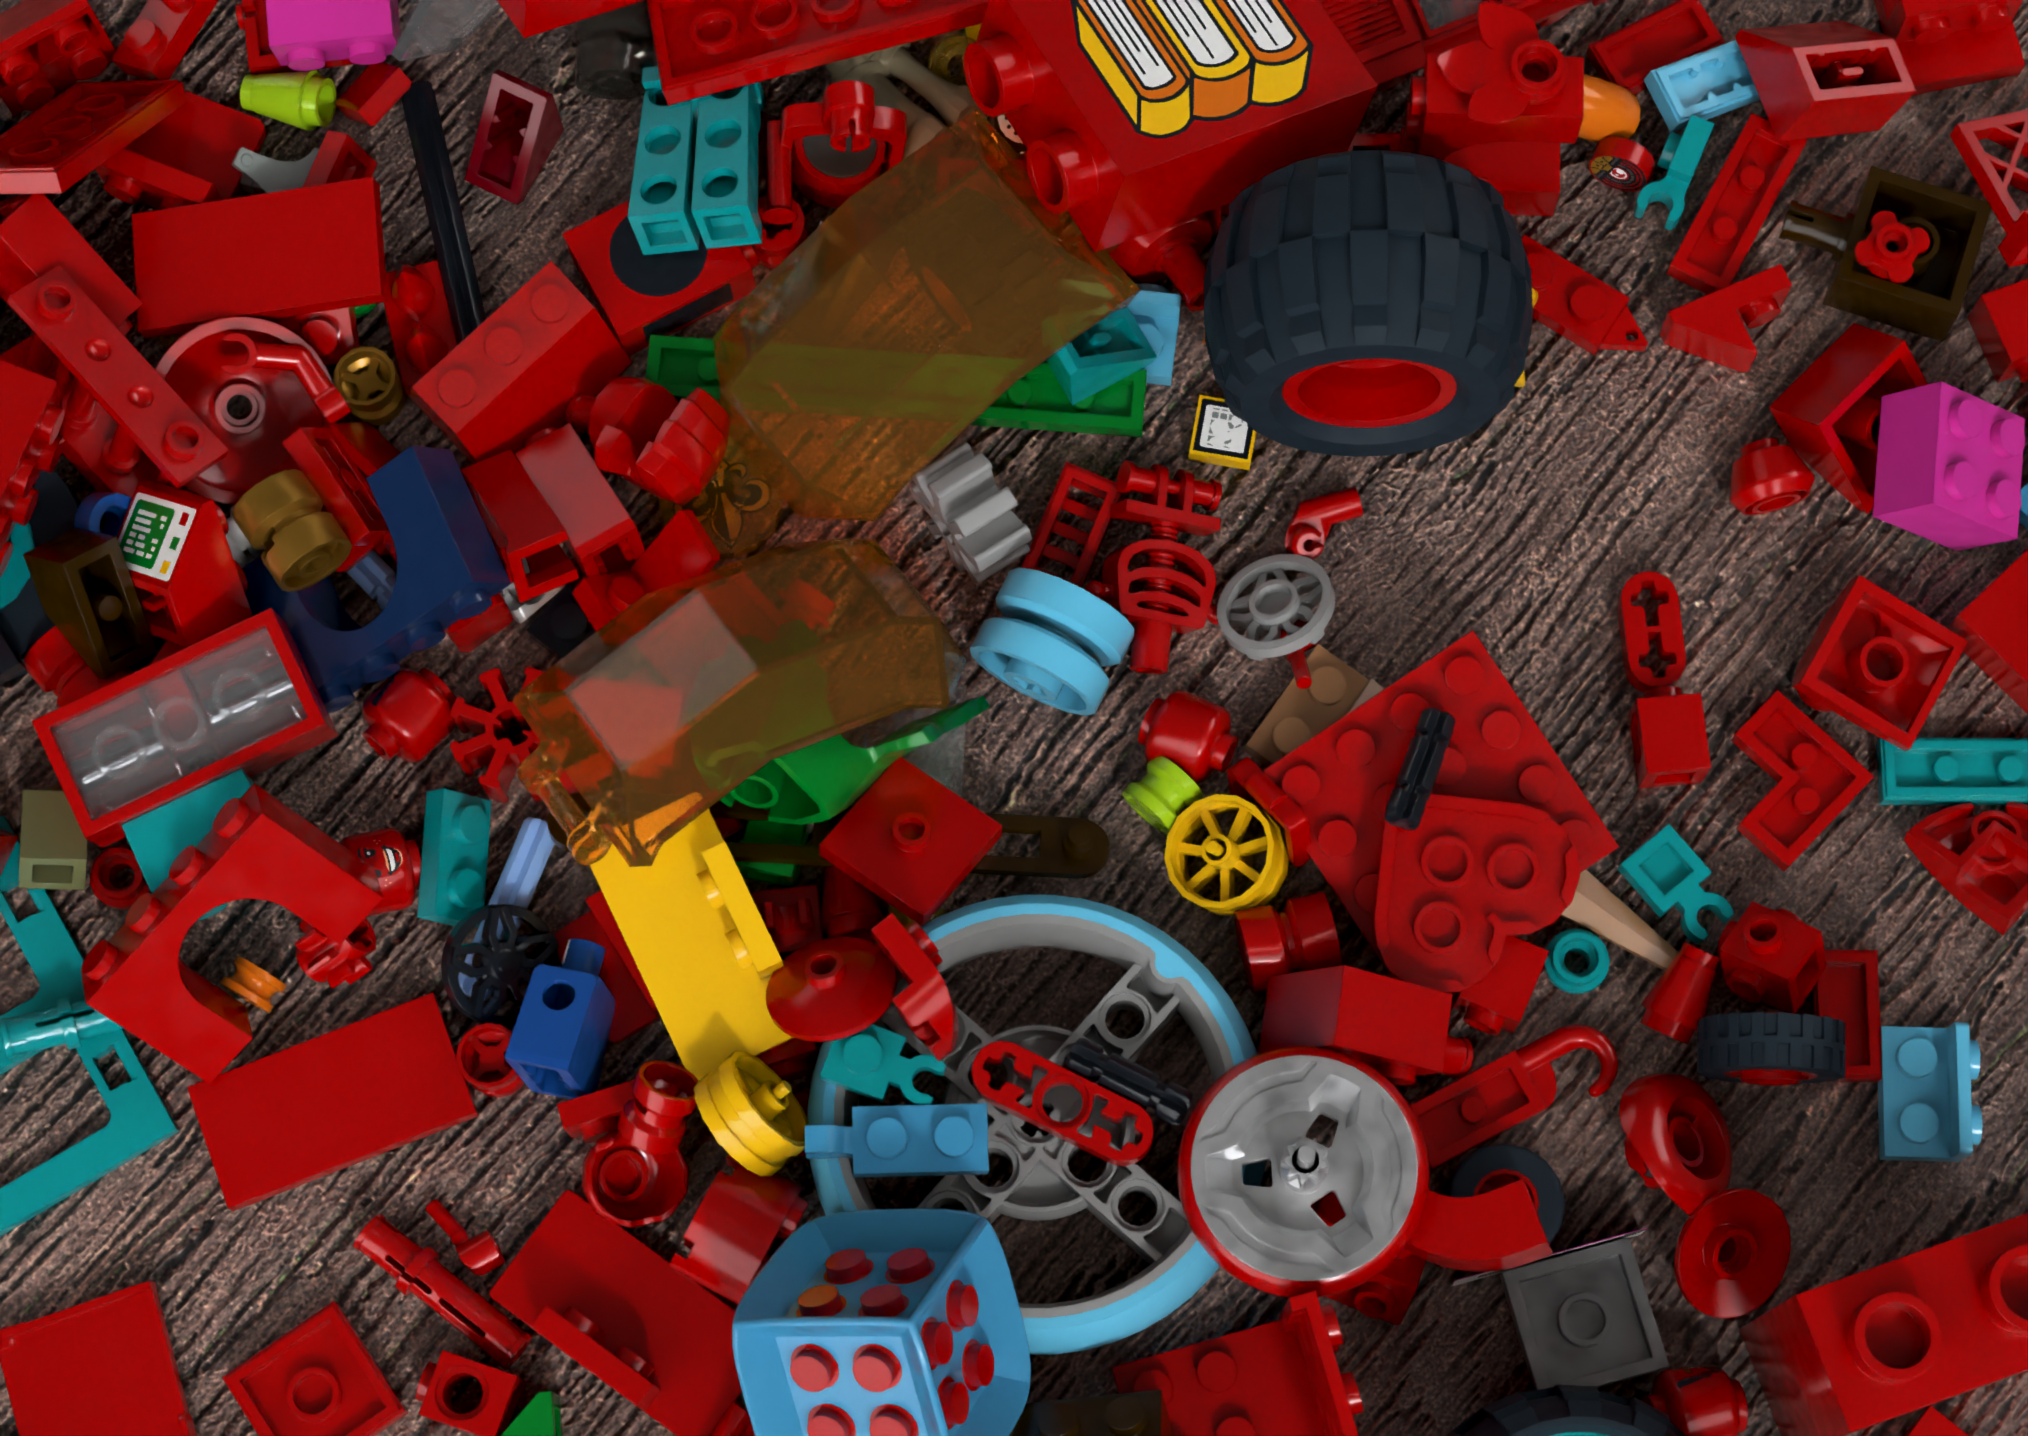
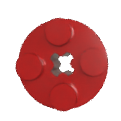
(738, 1229)

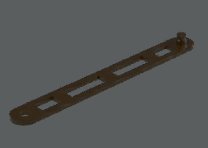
(1067, 844)

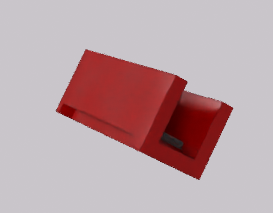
(520, 525)

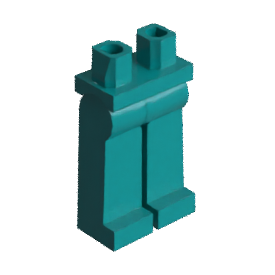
(696, 170)

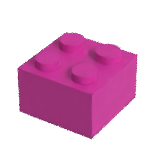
(1949, 466)

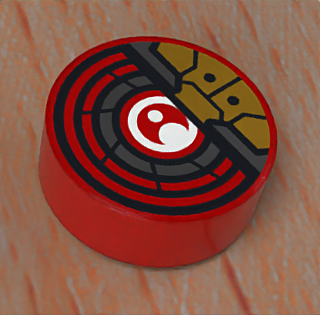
(1621, 164)

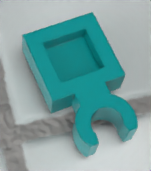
(1669, 876)
(873, 1062)

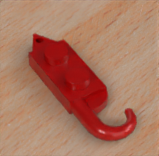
(1580, 303)
(1505, 1093)

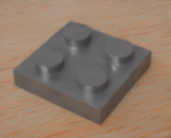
(1584, 1318)

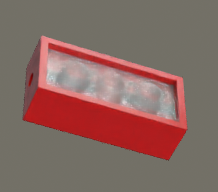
(184, 724)

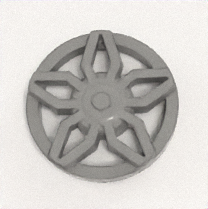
(1276, 606)

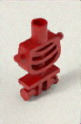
(1158, 610)

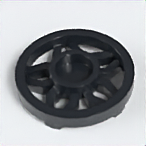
(497, 962)

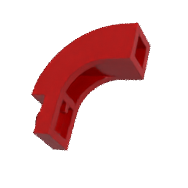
(1481, 1231)

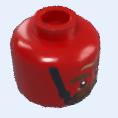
(408, 715)
(1700, 1400)

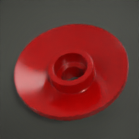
(831, 989)
(1751, 1259)

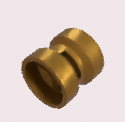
(363, 374)

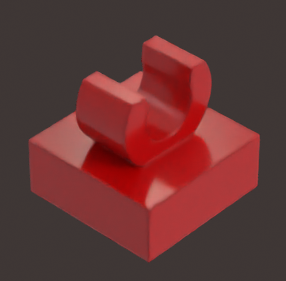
(791, 916)

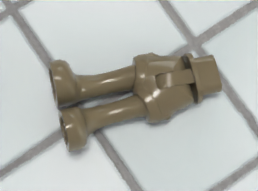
(950, 100)

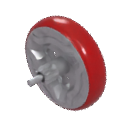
(1272, 1232)

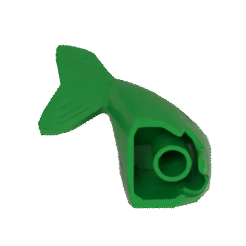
(833, 773)

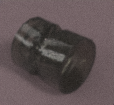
(614, 52)

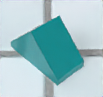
(1101, 356)

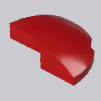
(1978, 858)

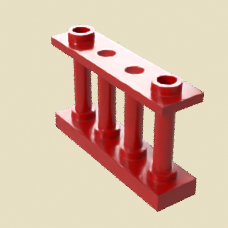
(119, 411)

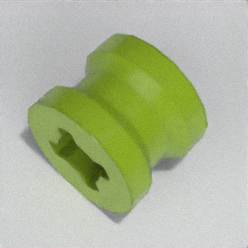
(1162, 794)

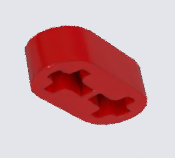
(1636, 634)

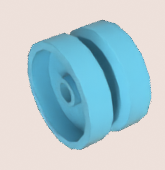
(1052, 641)

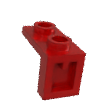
(674, 556)

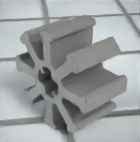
(971, 513)

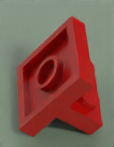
(1953, 40)

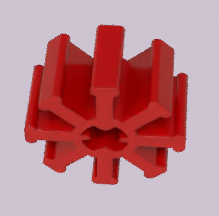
(494, 742)

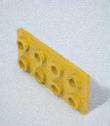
(697, 944)

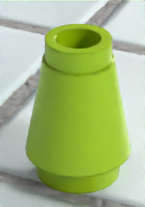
(291, 97)

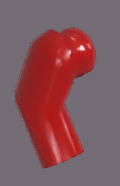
(1314, 520)

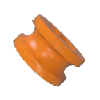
(253, 984)

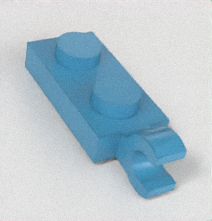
(907, 1140)

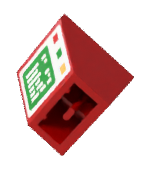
(182, 564)

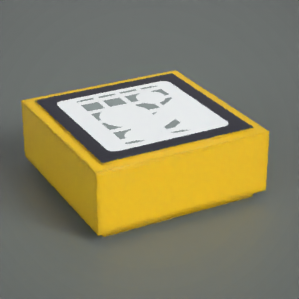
(1220, 436)

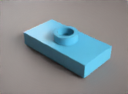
(1702, 86)

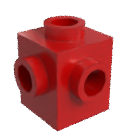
(1771, 957)

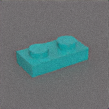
(453, 856)

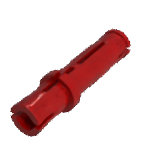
(422, 1274)

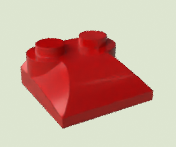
(1877, 663)

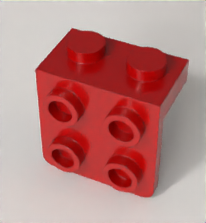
(184, 157)

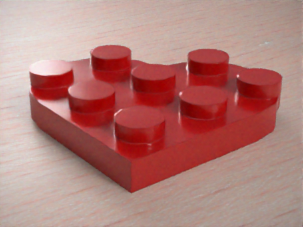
(1467, 884)

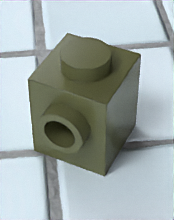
(50, 842)

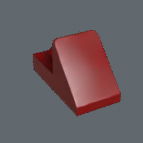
(1714, 323)

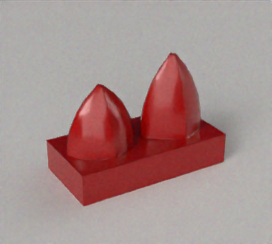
(418, 320)

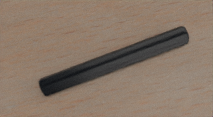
(443, 209)

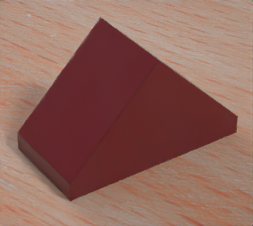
(513, 137)

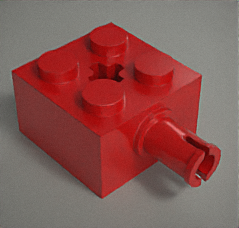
(1367, 1016)

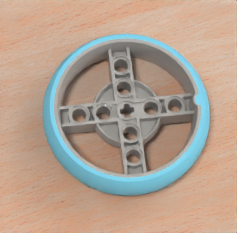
(1158, 985)

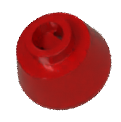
(1768, 478)

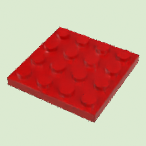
(1492, 755)

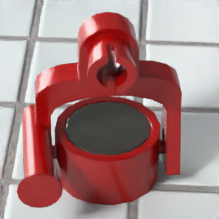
(834, 148)

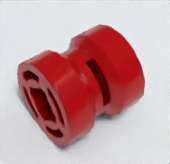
(483, 1052)
(657, 1113)

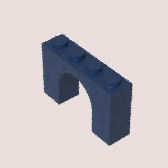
(442, 576)

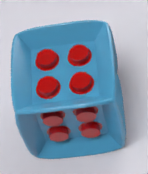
(884, 1329)

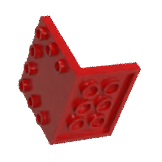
(1257, 1379)

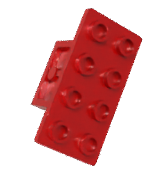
(625, 1317)

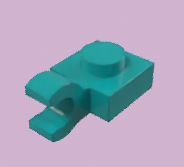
(1681, 160)

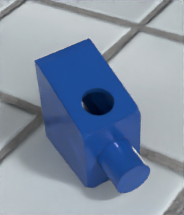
(564, 1024)

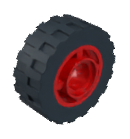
(1771, 1048)

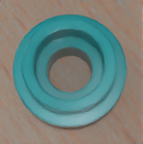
(1587, 945)

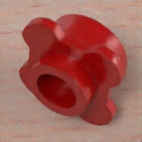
(1885, 263)

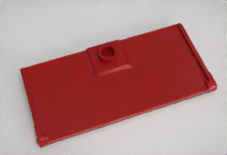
(96, 1370)

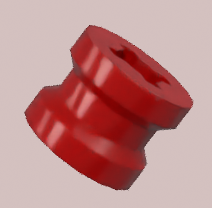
(779, 241)

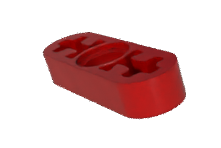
(1010, 1094)

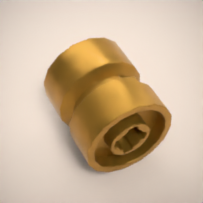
(288, 523)

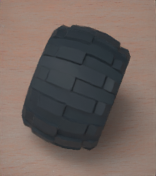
(1367, 304)

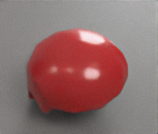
(633, 1184)

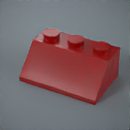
(521, 368)

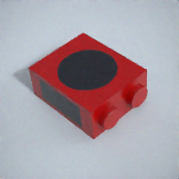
(655, 291)

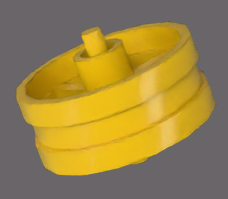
(1226, 854)
(752, 1113)

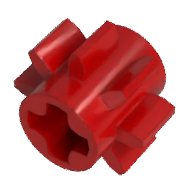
(328, 961)

